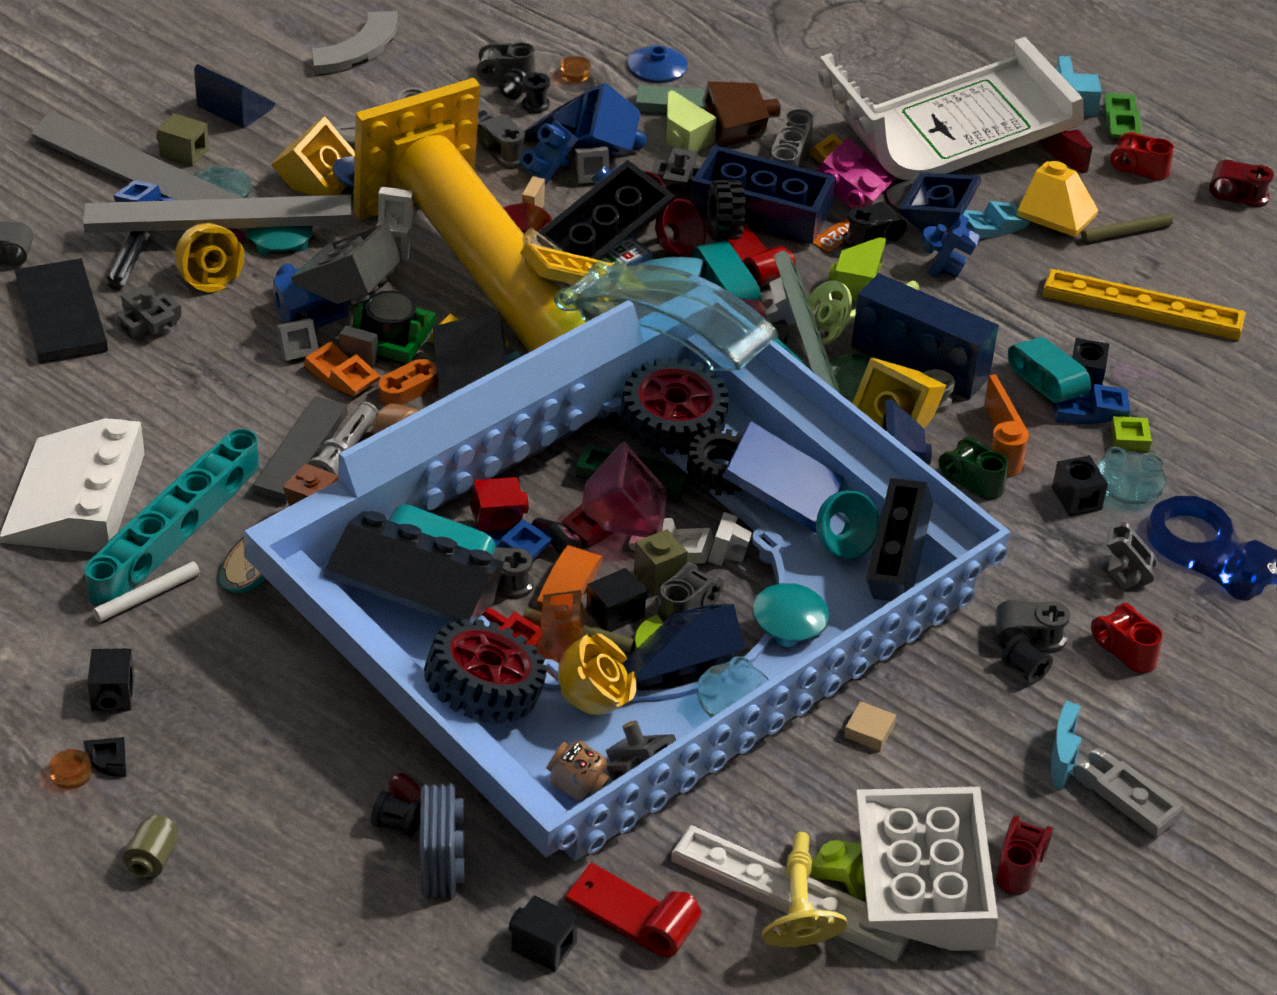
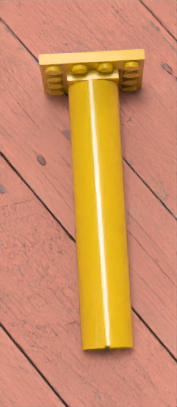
(431, 149)

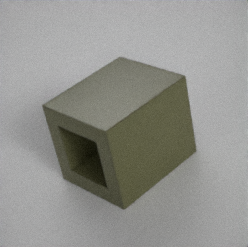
(182, 139)
(658, 559)

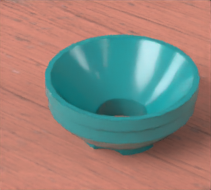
(860, 524)

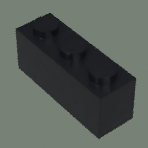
(899, 539)

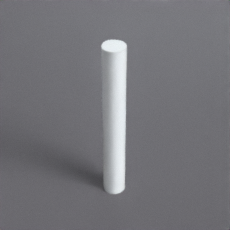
(146, 591)

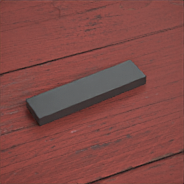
(301, 445)

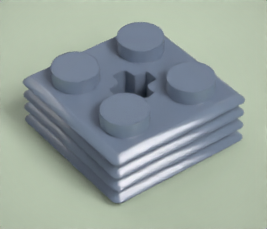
(441, 841)

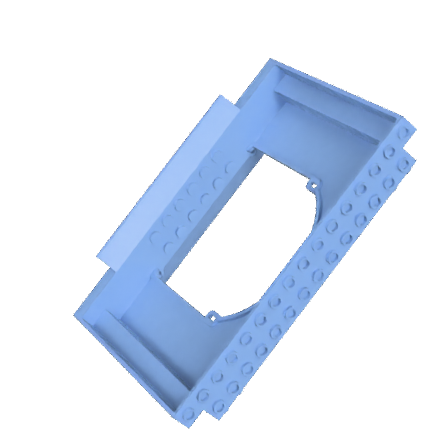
(526, 410)

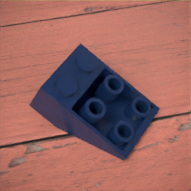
(687, 641)

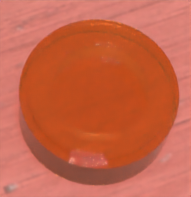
(575, 69)
(70, 769)

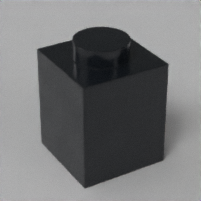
(543, 932)

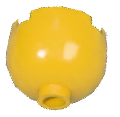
(209, 257)
(594, 676)

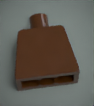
(738, 111)

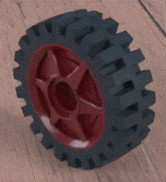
(673, 404)
(485, 671)

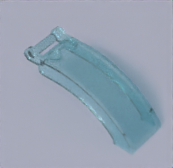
(677, 305)

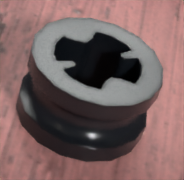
(508, 88)

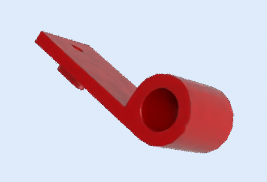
(756, 257)
(651, 923)

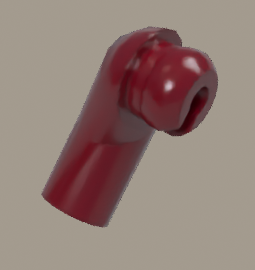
(404, 788)

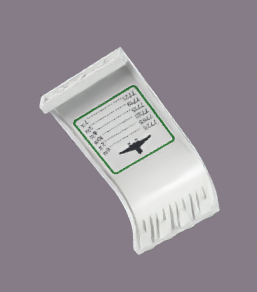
(959, 117)

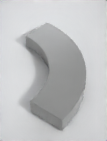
(365, 45)

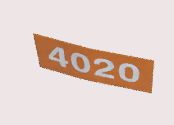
(832, 236)

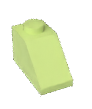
(688, 124)

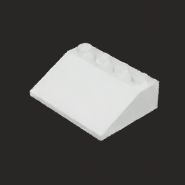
(76, 487)
(928, 866)

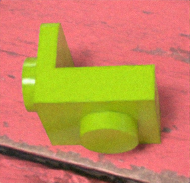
(842, 863)

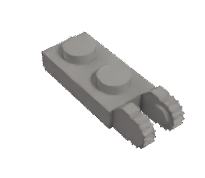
(1128, 791)

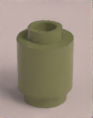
(151, 846)

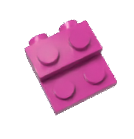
(858, 175)

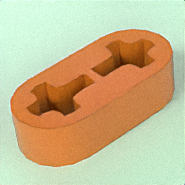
(408, 382)

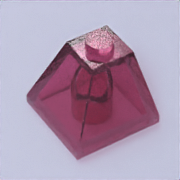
(625, 495)

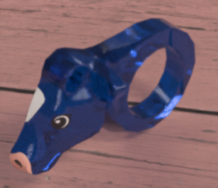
(1240, 568)

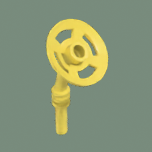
(801, 915)

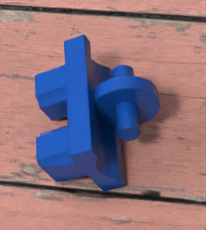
(550, 151)
(946, 258)

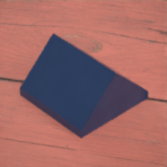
(229, 98)
(938, 199)

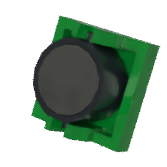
(396, 321)

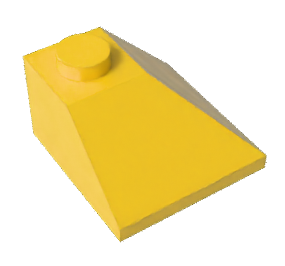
(310, 159)
(1058, 200)
(907, 387)

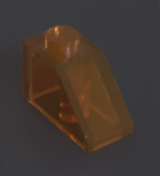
(561, 622)

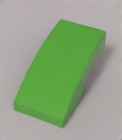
(1121, 114)

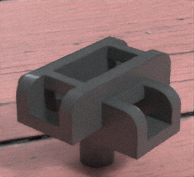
(677, 172)
(141, 317)
(1130, 557)
(634, 749)

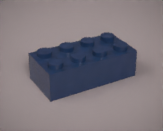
(776, 194)
(924, 333)

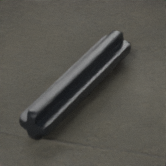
(126, 258)

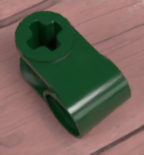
(978, 467)

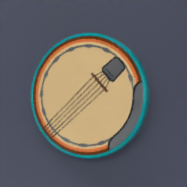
(237, 572)

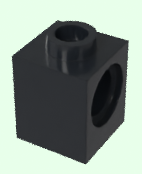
(1092, 357)
(1079, 485)
(616, 600)
(111, 679)

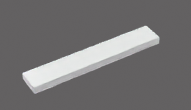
(769, 884)

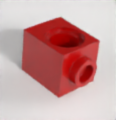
(498, 504)

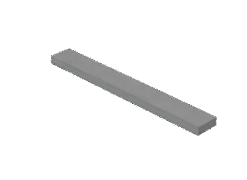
(122, 159)
(221, 212)

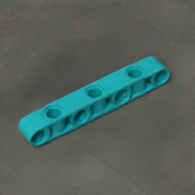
(172, 517)

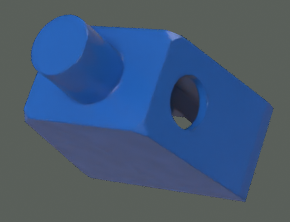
(609, 122)
(298, 303)

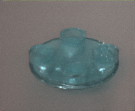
(1132, 476)
(727, 684)

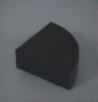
(107, 755)

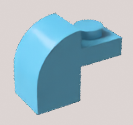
(1085, 84)

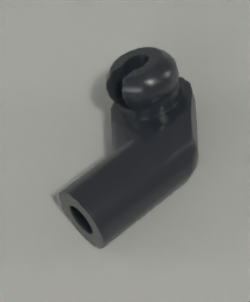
(559, 533)

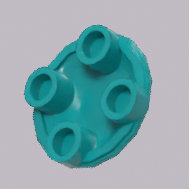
(280, 238)
(790, 613)

